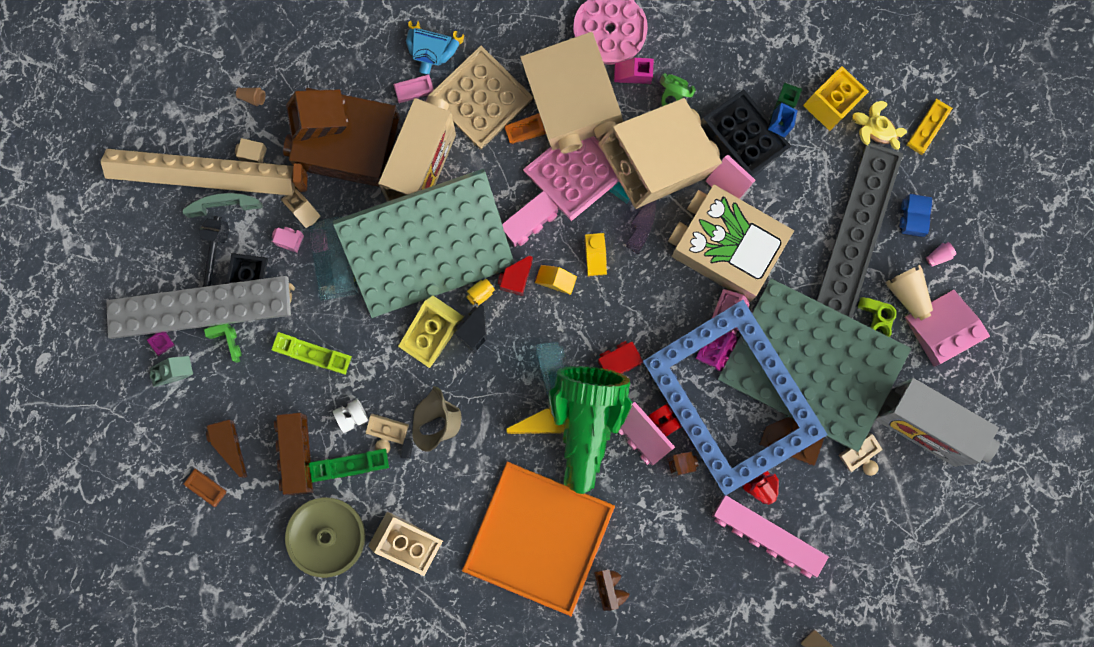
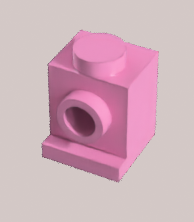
(287, 238)

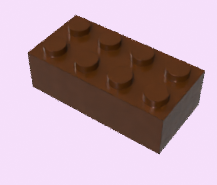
(294, 454)

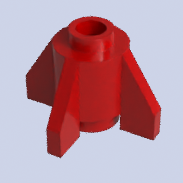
(764, 488)

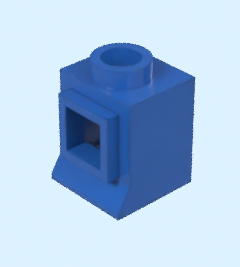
(787, 116)

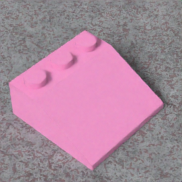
(948, 329)
(645, 436)

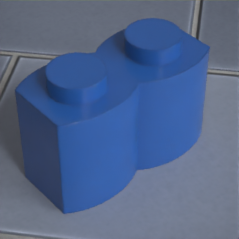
(916, 215)

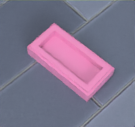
(413, 88)

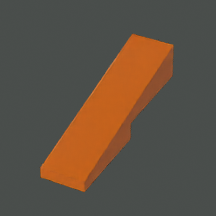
(525, 129)

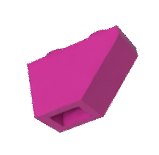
(634, 71)

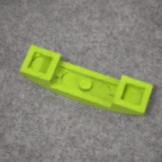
(311, 353)

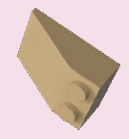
(405, 543)

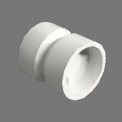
(357, 413)

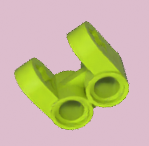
(876, 307)

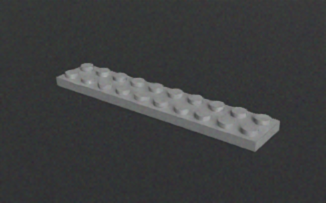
(198, 307)

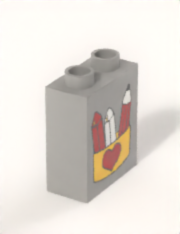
(938, 424)

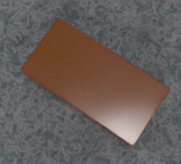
(300, 177)
(205, 487)

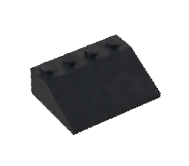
(743, 134)

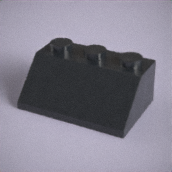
(246, 268)

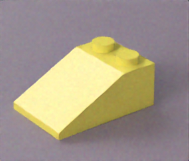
(430, 331)

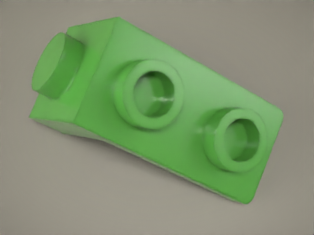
(225, 329)

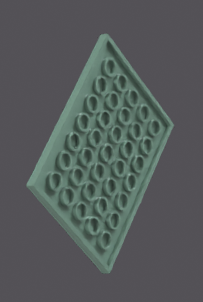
(425, 243)
(831, 357)

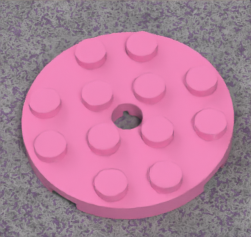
(629, 27)

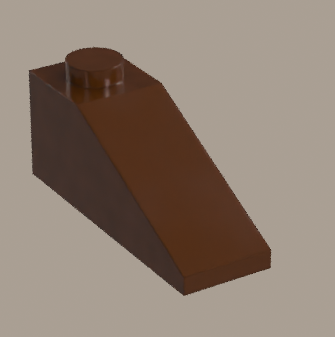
(225, 441)
(682, 464)

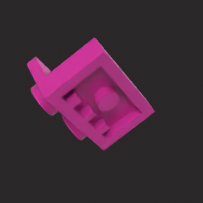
(717, 353)

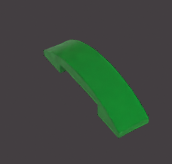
(349, 465)

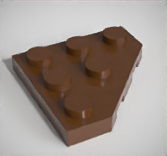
(781, 429)

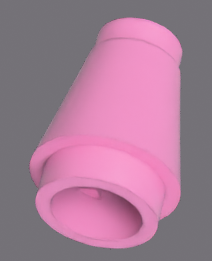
(941, 254)

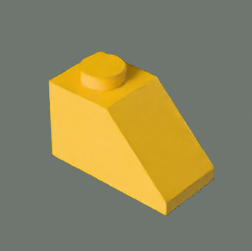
(595, 254)

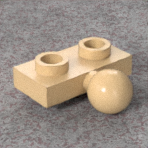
(386, 430)
(855, 459)

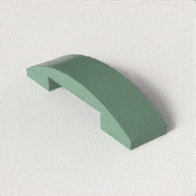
(199, 207)

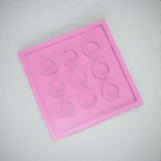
(573, 178)

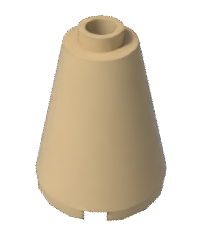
(912, 292)

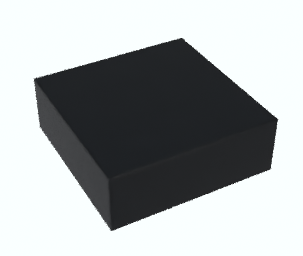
(407, 449)

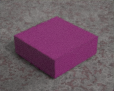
(160, 342)

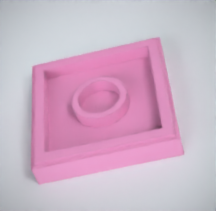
(731, 177)

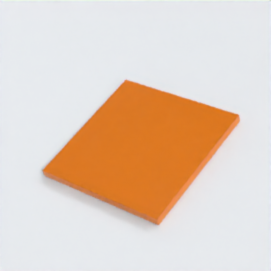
(538, 538)

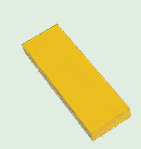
(929, 126)

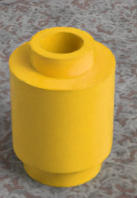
(480, 292)

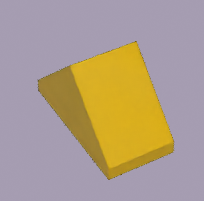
(556, 279)

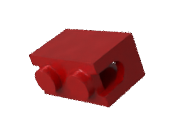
(622, 359)

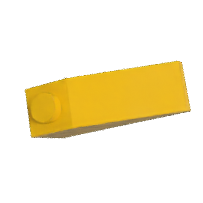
(537, 424)

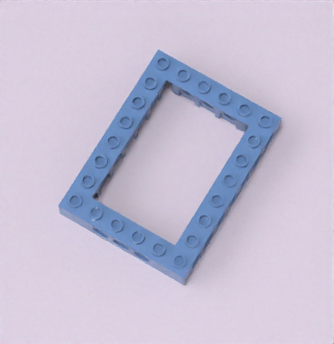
(797, 440)

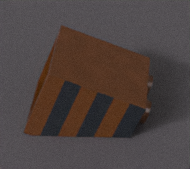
(316, 114)

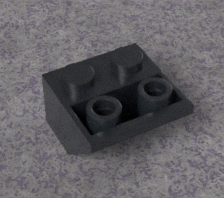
(473, 331)

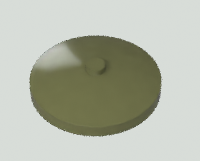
(325, 537)

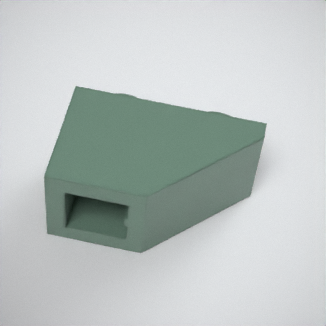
(171, 370)

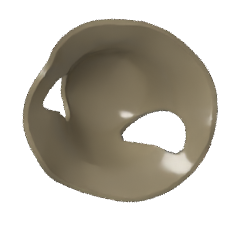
(429, 409)

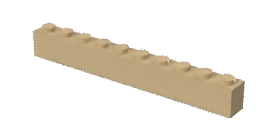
(198, 172)

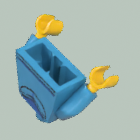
(430, 46)

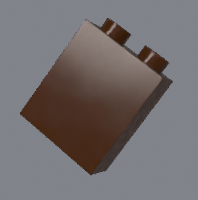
(357, 152)

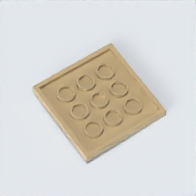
(482, 97)

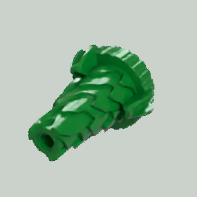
(590, 407)

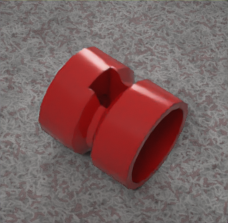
(669, 426)

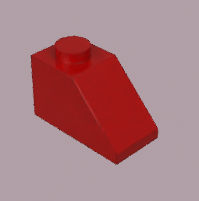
(516, 276)

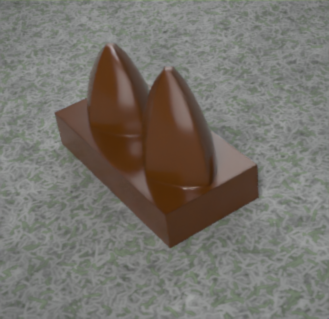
(609, 597)

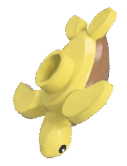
(878, 127)

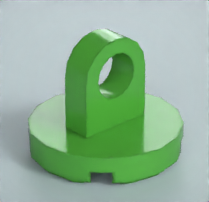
(675, 87)

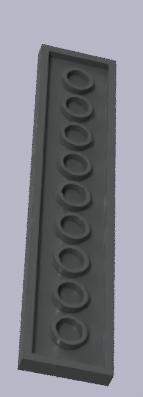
(859, 228)

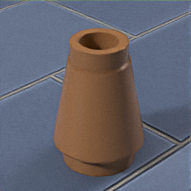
(254, 96)

